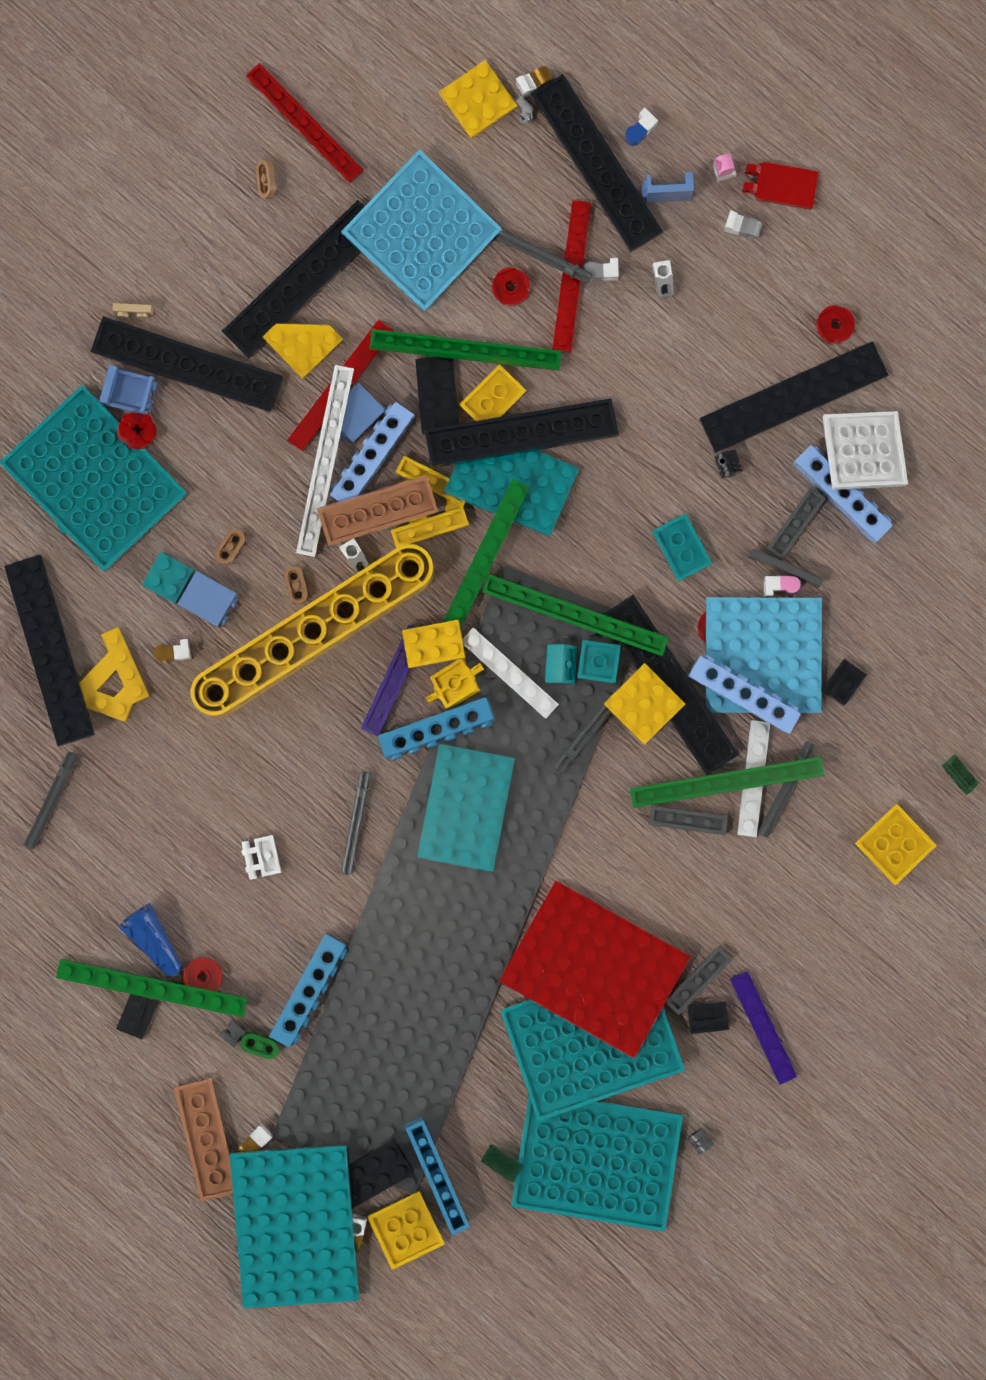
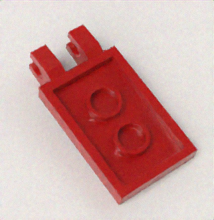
(782, 184)

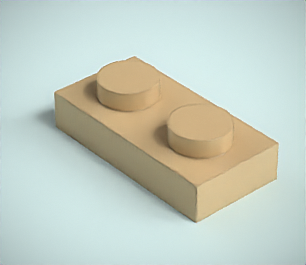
(139, 310)

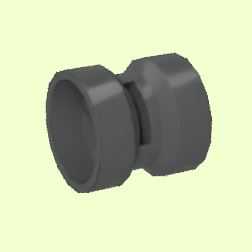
(233, 1033)
(699, 1139)

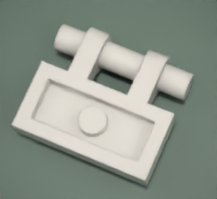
(267, 857)

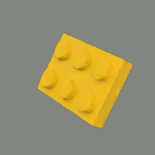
(493, 396)
(433, 644)

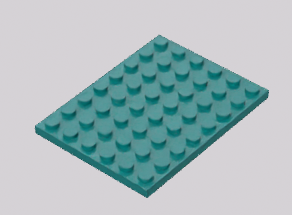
(92, 479)
(573, 1068)
(600, 1164)
(294, 1226)

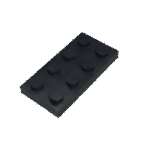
(436, 392)
(377, 1172)

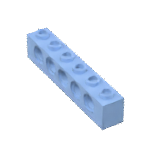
(382, 451)
(845, 505)
(784, 723)

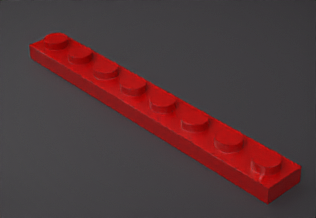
(570, 287)

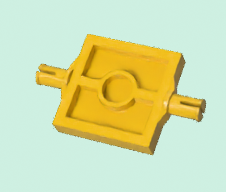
(454, 683)

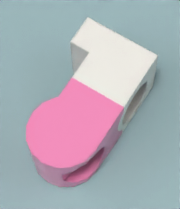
(724, 167)
(786, 584)

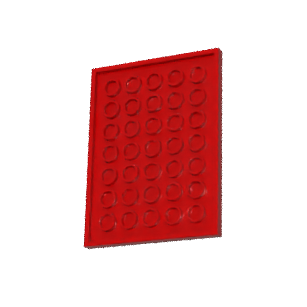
(594, 969)

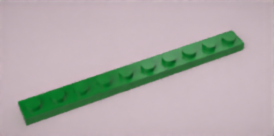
(465, 350)
(487, 552)
(575, 614)
(727, 782)
(152, 988)

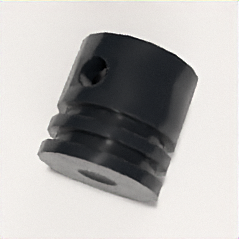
(728, 464)

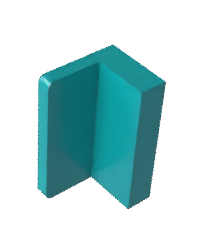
(561, 664)

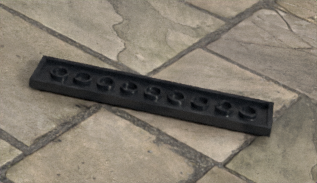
(596, 163)
(294, 286)
(186, 364)
(793, 397)
(521, 433)
(49, 650)
(694, 720)

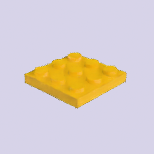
(478, 99)
(644, 704)
(895, 844)
(406, 1230)

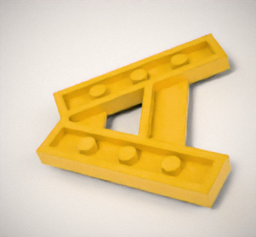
(424, 527)
(119, 660)

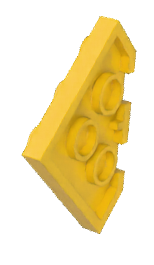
(302, 344)

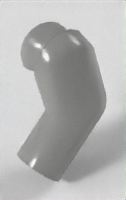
(527, 110)

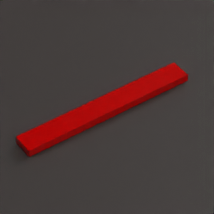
(304, 123)
(314, 418)

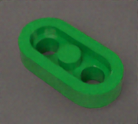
(260, 1045)

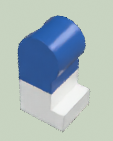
(641, 129)

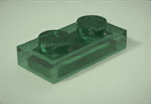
(960, 774)
(502, 1163)

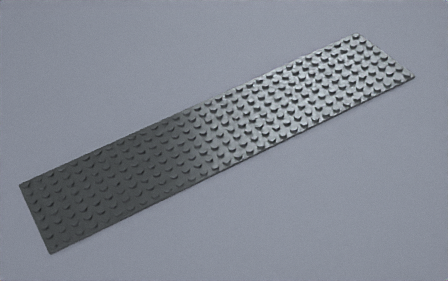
(444, 931)

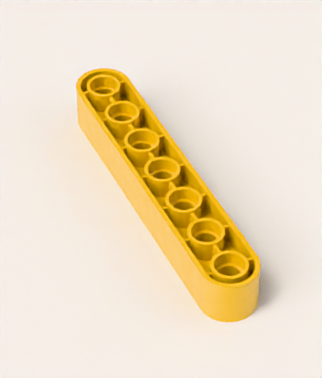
(292, 631)

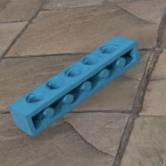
(390, 739)
(280, 1032)
(436, 1176)

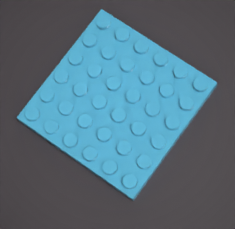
(421, 230)
(770, 645)

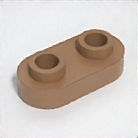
(266, 179)
(229, 546)
(295, 586)

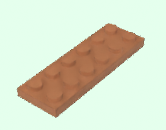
(377, 510)
(205, 1138)

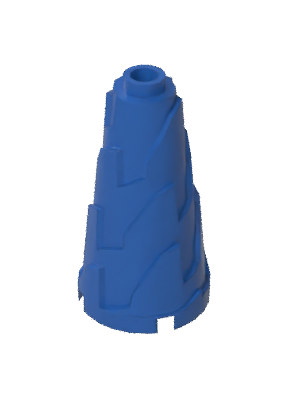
(151, 938)

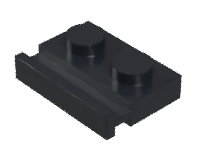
(843, 682)
(136, 1016)
(708, 1017)

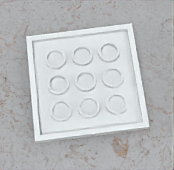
(865, 450)

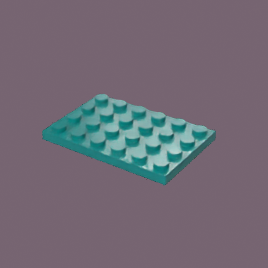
(487, 480)
(466, 807)

